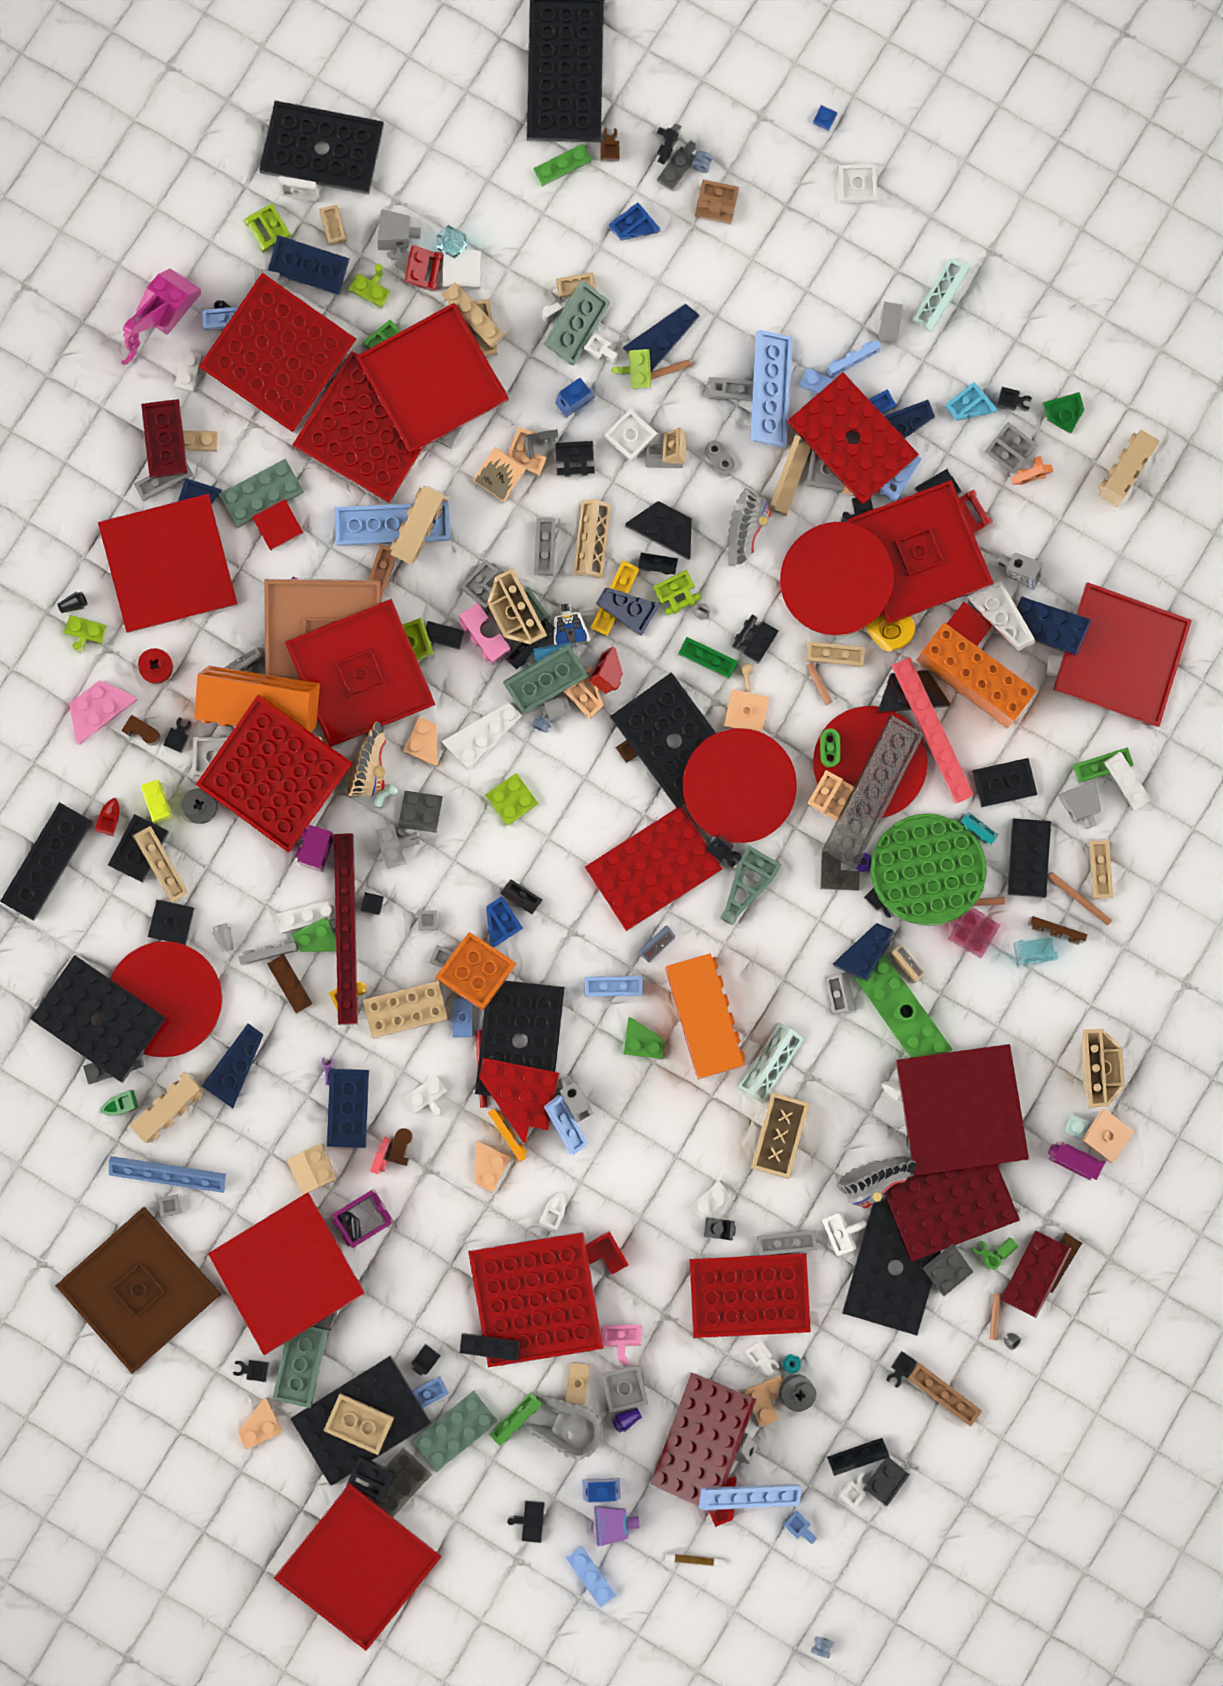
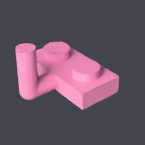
(622, 1336)

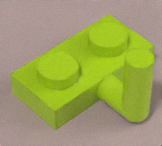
(370, 289)
(638, 369)
(84, 630)

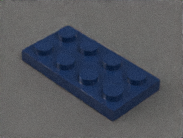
(308, 264)
(1054, 626)
(348, 1108)

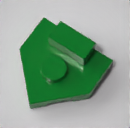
(1064, 411)

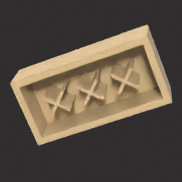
(405, 1010)
(779, 1135)

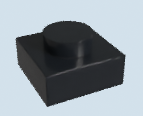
(372, 903)

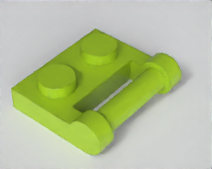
(272, 223)

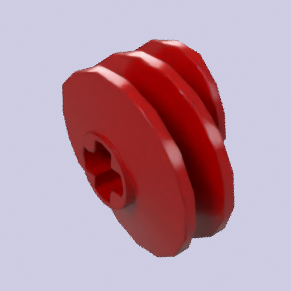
(155, 656)

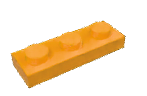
(508, 1134)

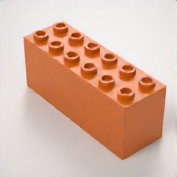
(976, 675)
(227, 693)
(705, 1016)

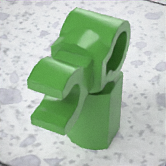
(1003, 1252)

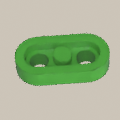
(830, 748)

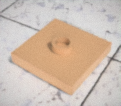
(746, 710)
(1107, 1135)

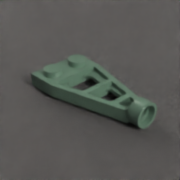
(762, 865)

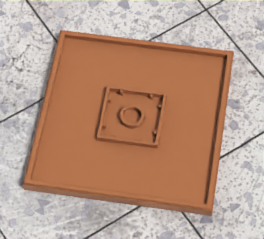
(305, 605)

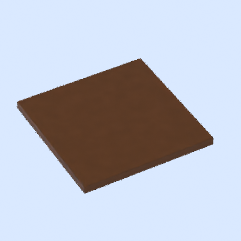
(138, 1290)

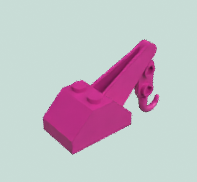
(161, 307)

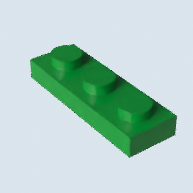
(708, 657)

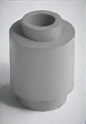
(555, 708)

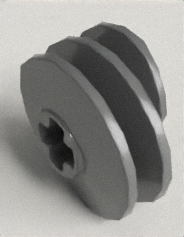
(190, 802)
(803, 1399)

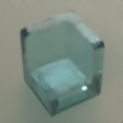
(451, 241)

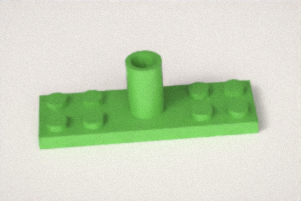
(890, 993)

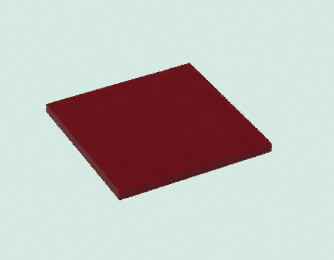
(962, 1109)

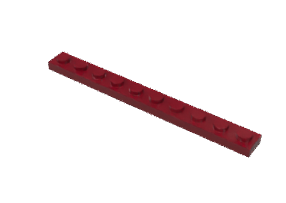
(345, 929)

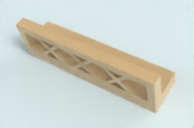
(790, 476)
(588, 537)

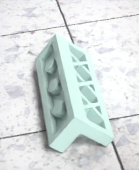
(948, 294)
(768, 1060)

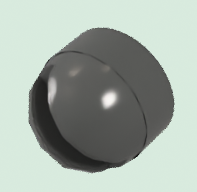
(1012, 1341)

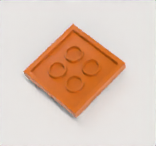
(475, 971)

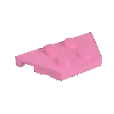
(97, 708)

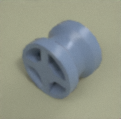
(702, 161)
(822, 1647)

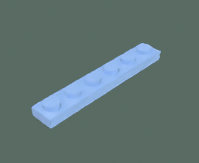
(750, 1496)

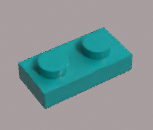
(985, 833)

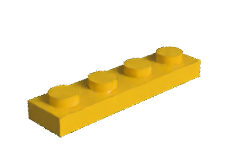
(622, 582)

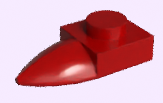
(108, 818)

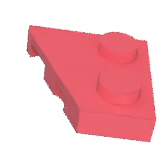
(379, 1163)

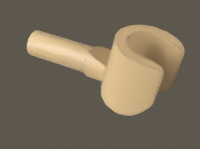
(746, 670)

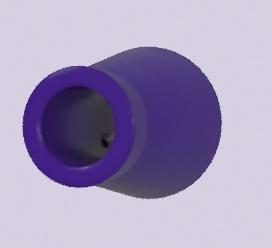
(625, 1420)

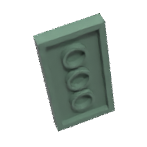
(577, 323)
(261, 492)
(545, 678)
(300, 1368)
(455, 1431)

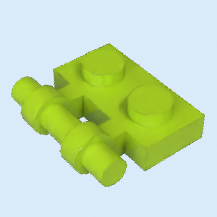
(672, 588)

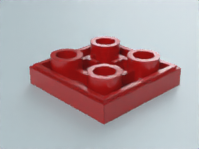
(277, 524)
(970, 623)

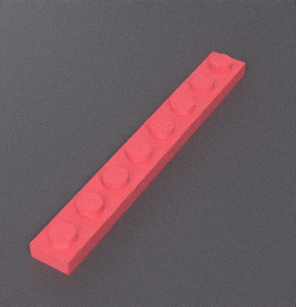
(932, 730)

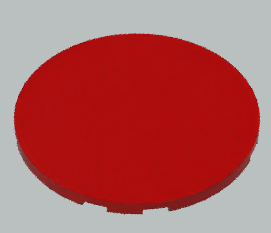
(837, 578)
(858, 734)
(739, 785)
(178, 986)

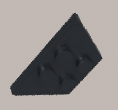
(665, 527)
(895, 700)

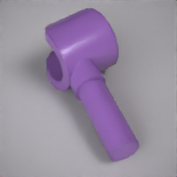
(327, 1070)

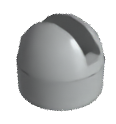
(701, 615)

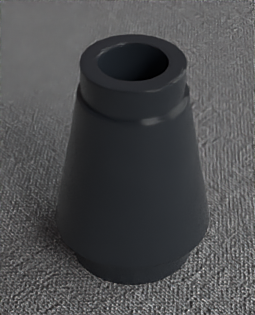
(73, 602)

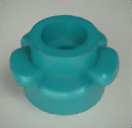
(786, 1363)

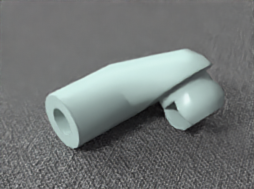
(379, 797)

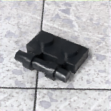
(575, 452)
(760, 641)

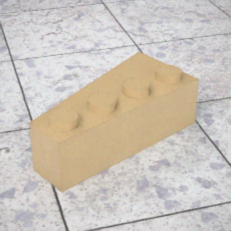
(1128, 468)
(418, 524)
(167, 1108)

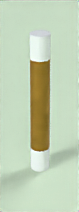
(694, 1560)

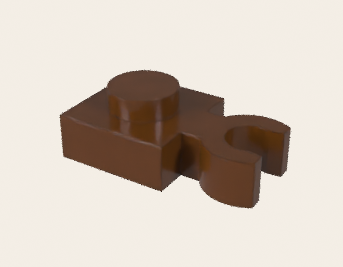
(609, 147)

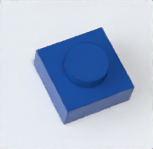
(825, 118)

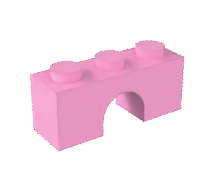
(492, 648)

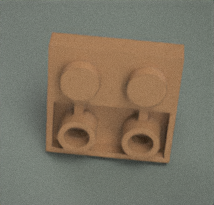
(716, 201)

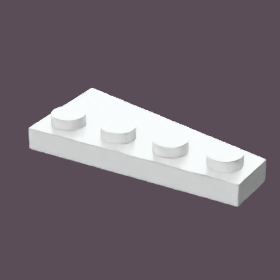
(1002, 613)
(476, 739)

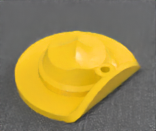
(891, 636)

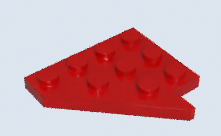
(520, 1093)

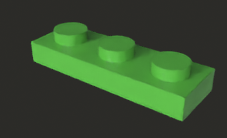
(562, 165)
(1096, 768)
(515, 1419)

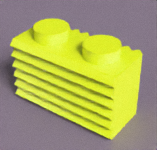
(156, 801)

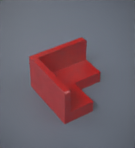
(606, 1248)

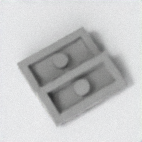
(1011, 448)

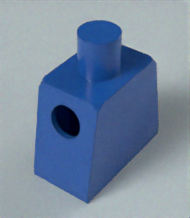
(574, 396)
(601, 1490)

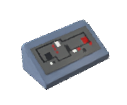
(657, 944)

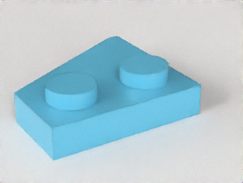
(970, 404)

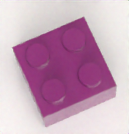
(315, 848)

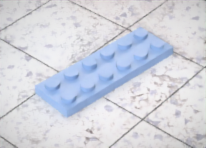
(771, 389)
(381, 524)

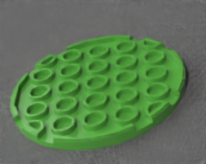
(928, 869)

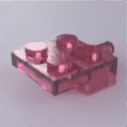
(973, 932)

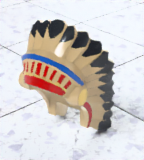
(367, 771)

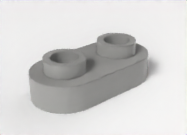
(719, 457)

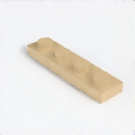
(473, 315)
(160, 864)

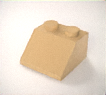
(312, 1169)

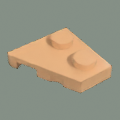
(585, 696)
(423, 742)
(489, 1166)
(260, 1425)

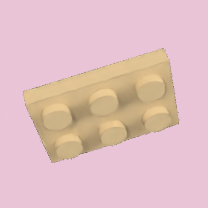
(359, 1424)

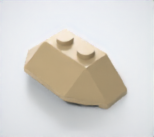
(513, 610)
(1101, 1067)

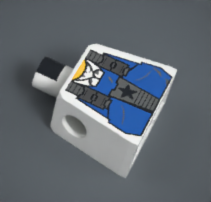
(570, 628)

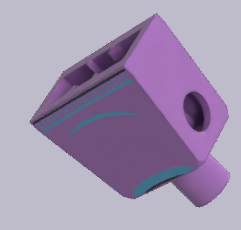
(613, 1524)

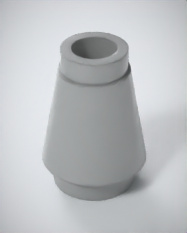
(223, 937)

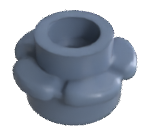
(542, 724)

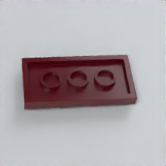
(164, 438)
(1036, 1274)

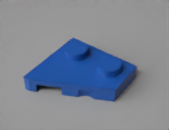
(634, 224)
(501, 922)

